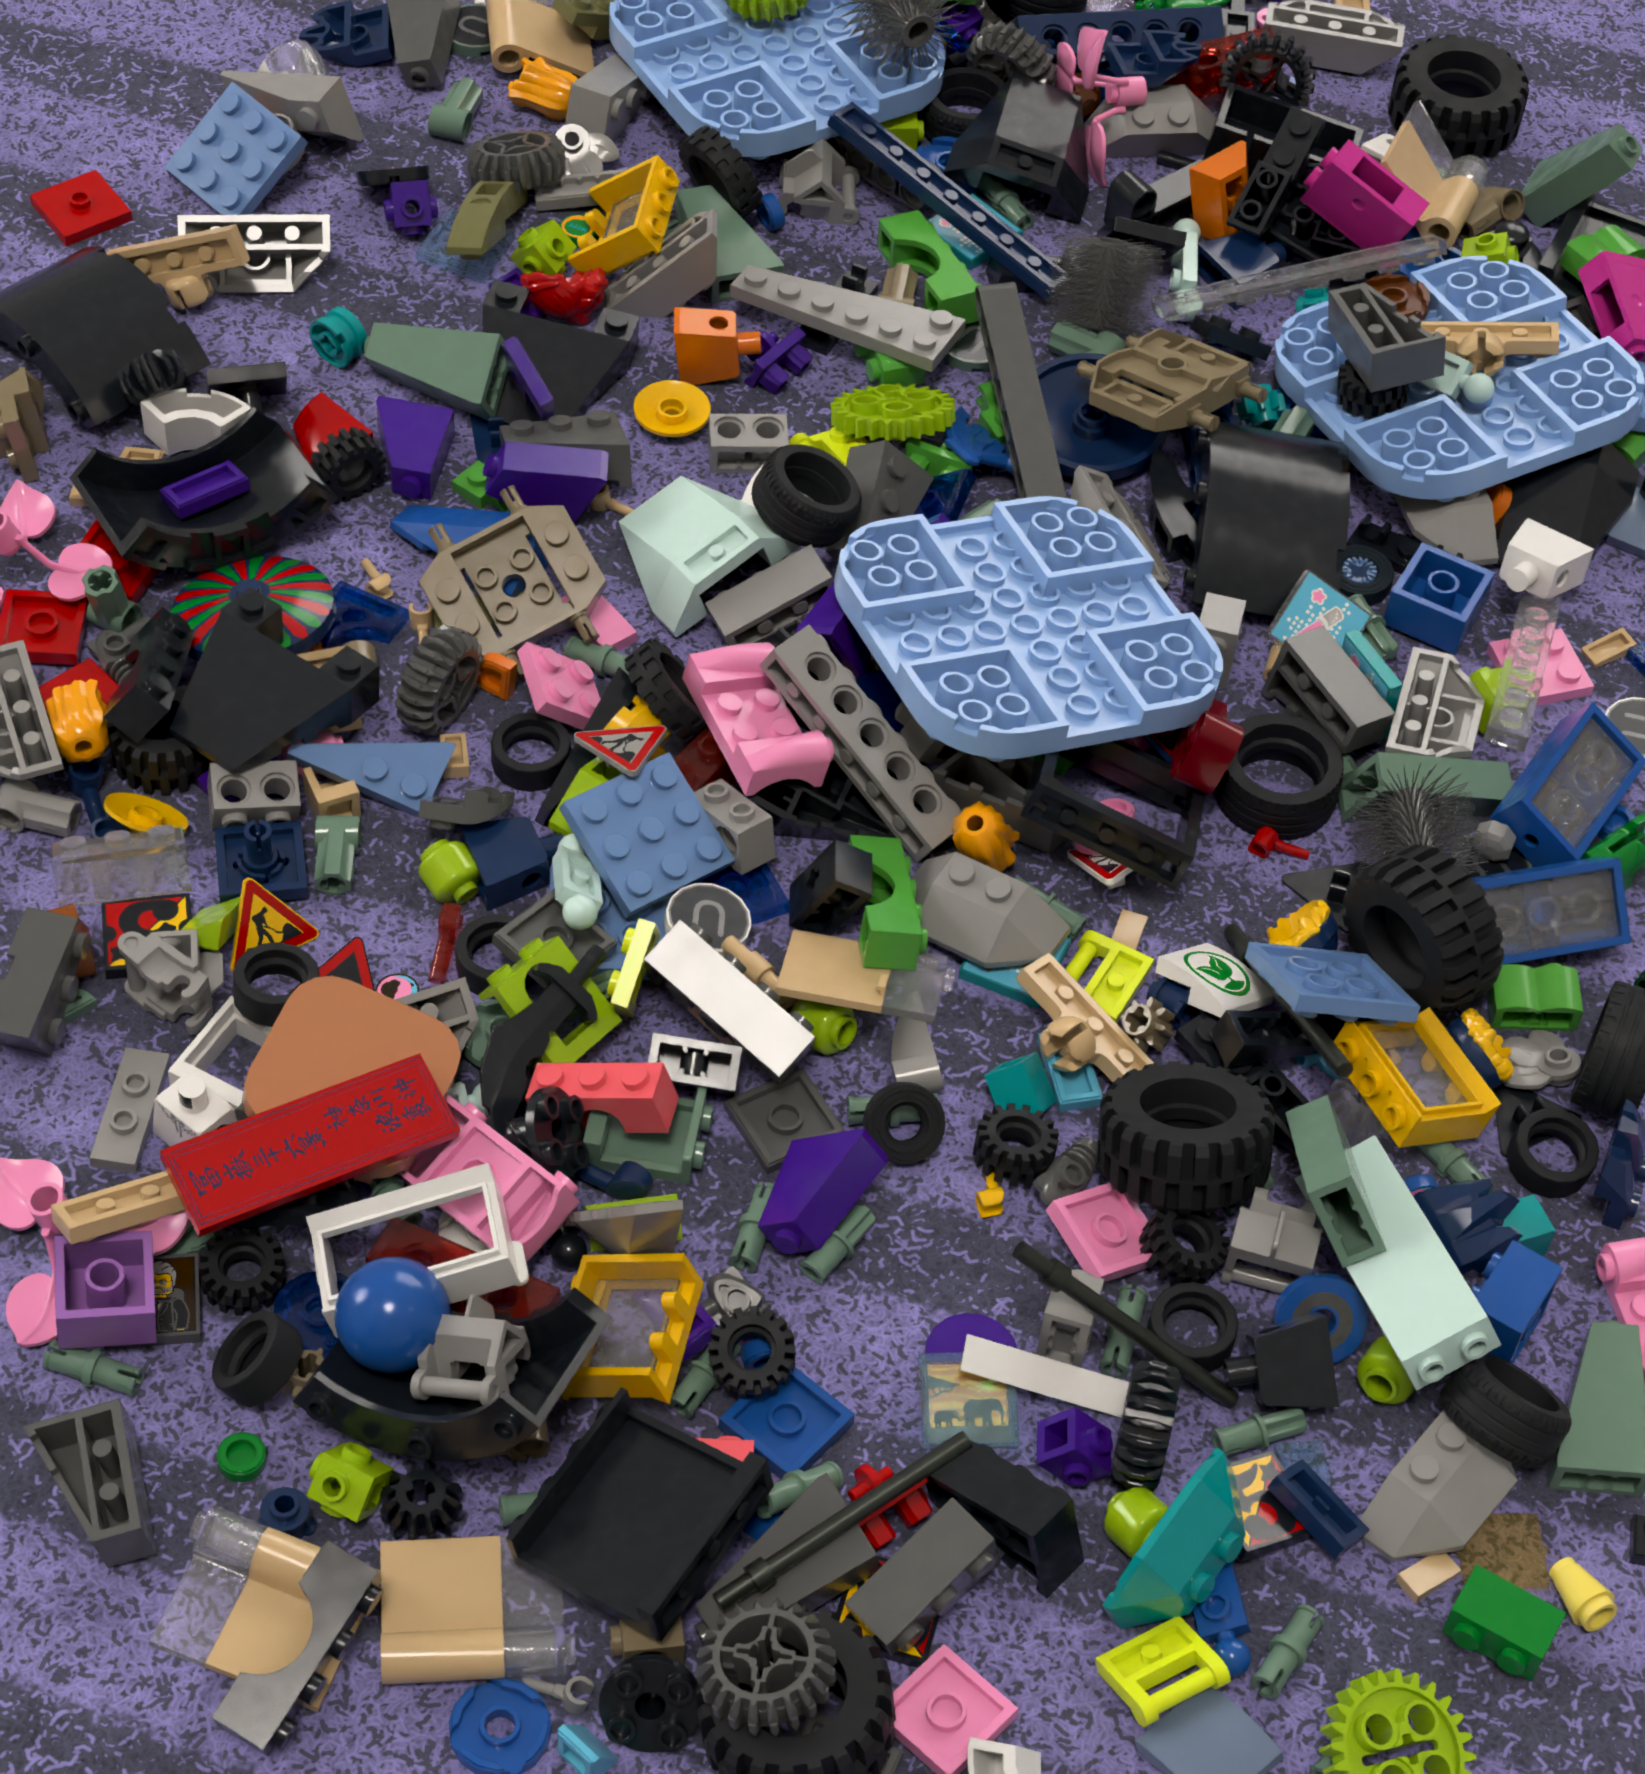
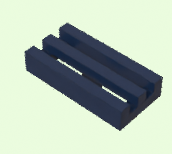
(1318, 1508)

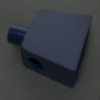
(1237, 257)
(509, 858)

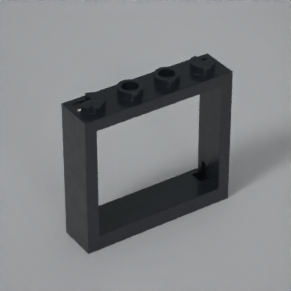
(1112, 831)

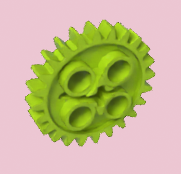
(893, 412)
(1383, 1705)

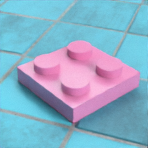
(1563, 674)
(559, 685)
(1102, 1231)
(944, 1707)

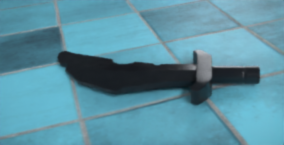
(527, 1035)

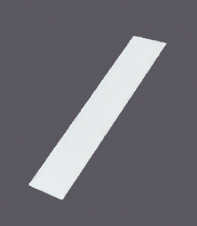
(1044, 1375)

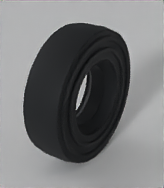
(930, 1130)

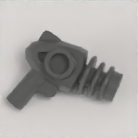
(112, 647)
(1068, 1172)
(730, 1292)

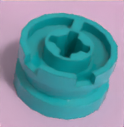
(338, 336)

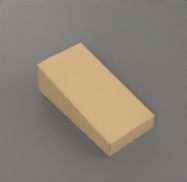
(1608, 647)
(459, 762)
(1130, 928)
(1427, 1576)

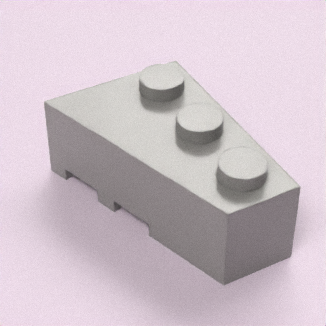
(606, 99)
(770, 598)

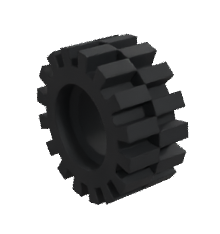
(1356, 395)
(364, 458)
(1017, 1127)
(1175, 1259)
(248, 1292)
(759, 1380)

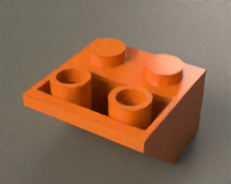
(1216, 188)

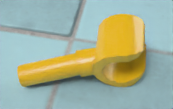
(989, 1200)

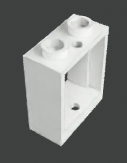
(211, 1043)

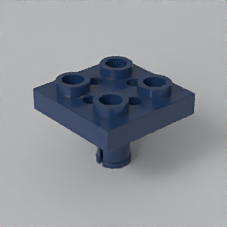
(257, 854)

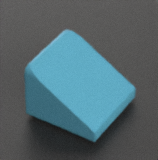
(584, 1750)

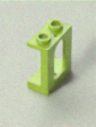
(508, 988)

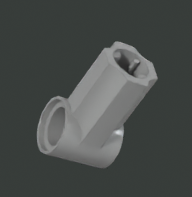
(27, 807)

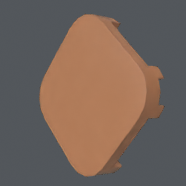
(339, 1032)

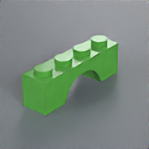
(914, 241)
(891, 926)

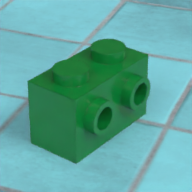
(1503, 1623)

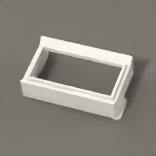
(461, 1277)

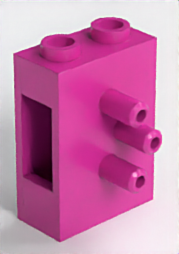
(1362, 198)
(1617, 298)

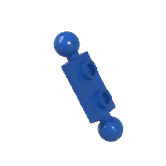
(1224, 1618)

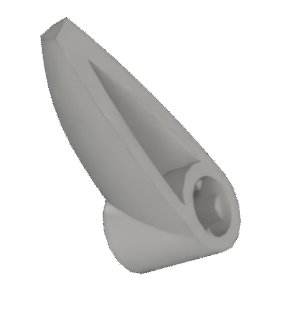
(914, 1055)

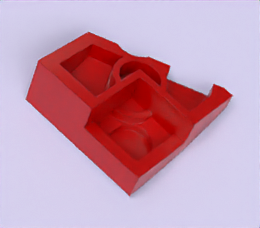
(319, 420)

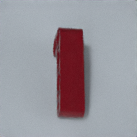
(1205, 749)

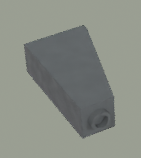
(423, 38)
(813, 1579)

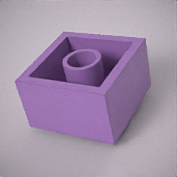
(105, 1291)

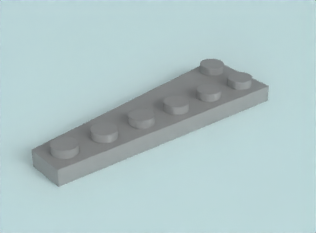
(876, 323)

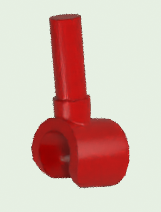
(1267, 839)

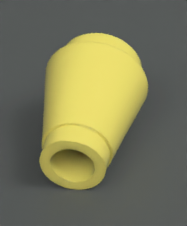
(1583, 1595)

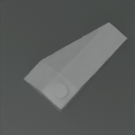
(311, 101)
(634, 1227)

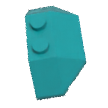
(1183, 1551)

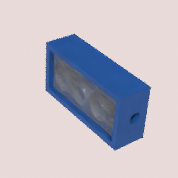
(1570, 787)
(1559, 908)

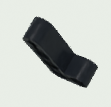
(1153, 203)

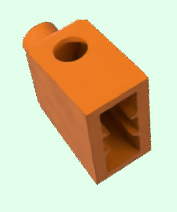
(710, 344)

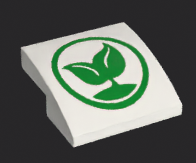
(1215, 979)

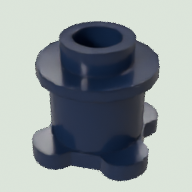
(1174, 998)
(288, 1512)

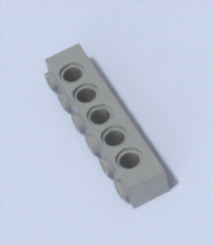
(864, 765)

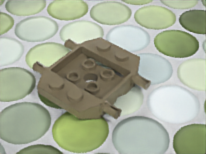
(1186, 371)
(503, 555)

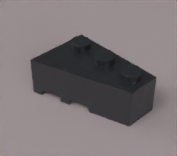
(1018, 1510)

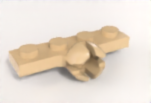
(185, 260)
(1489, 342)
(1079, 1025)

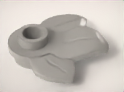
(589, 152)
(1541, 1061)

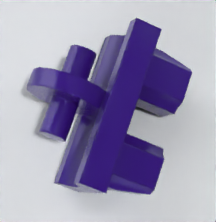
(788, 351)

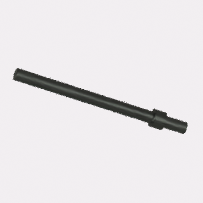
(1308, 1026)
(1058, 1278)
(762, 1573)

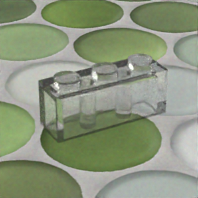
(121, 866)

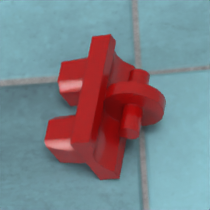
(910, 1505)

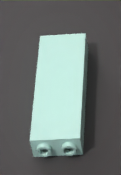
(1414, 1284)

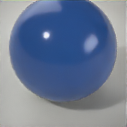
(390, 1313)

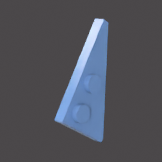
(386, 771)

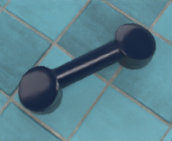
(85, 783)
(628, 1182)

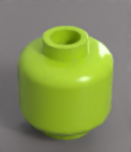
(449, 871)
(832, 1025)
(1383, 1375)
(1132, 1518)

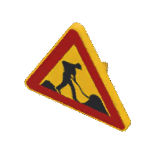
(266, 919)

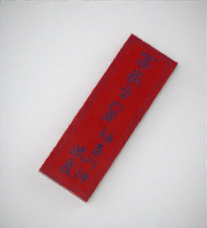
(308, 1144)

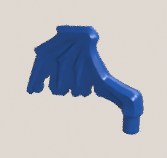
(974, 444)

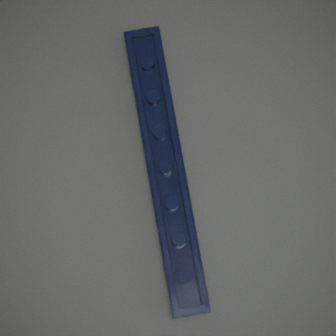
(946, 199)

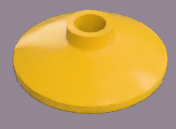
(672, 408)
(142, 812)

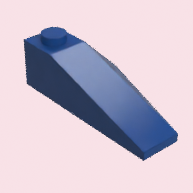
(460, 524)

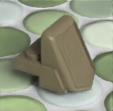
(22, 422)

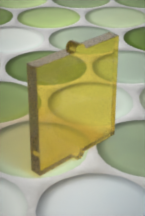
(1509, 1548)

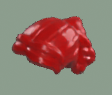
(567, 297)

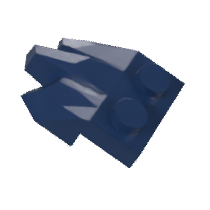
(351, 35)
(1156, 58)
(1623, 1167)
(1470, 1221)

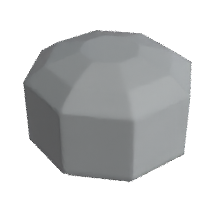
(1496, 838)

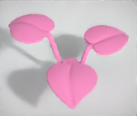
(1118, 90)
(30, 515)
(26, 1197)

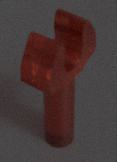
(449, 927)

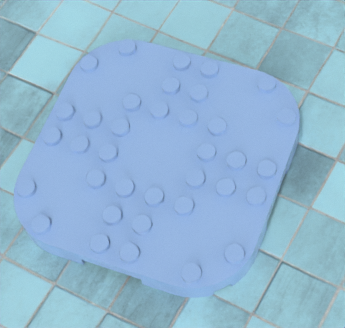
(763, 80)
(1453, 447)
(1026, 628)

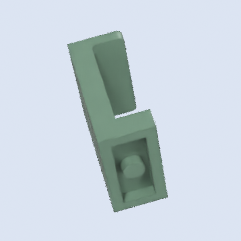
(664, 1155)

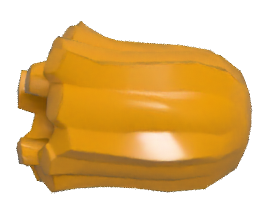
(542, 88)
(78, 721)
(984, 836)

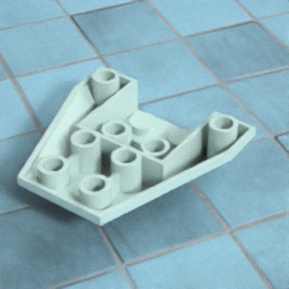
(690, 541)

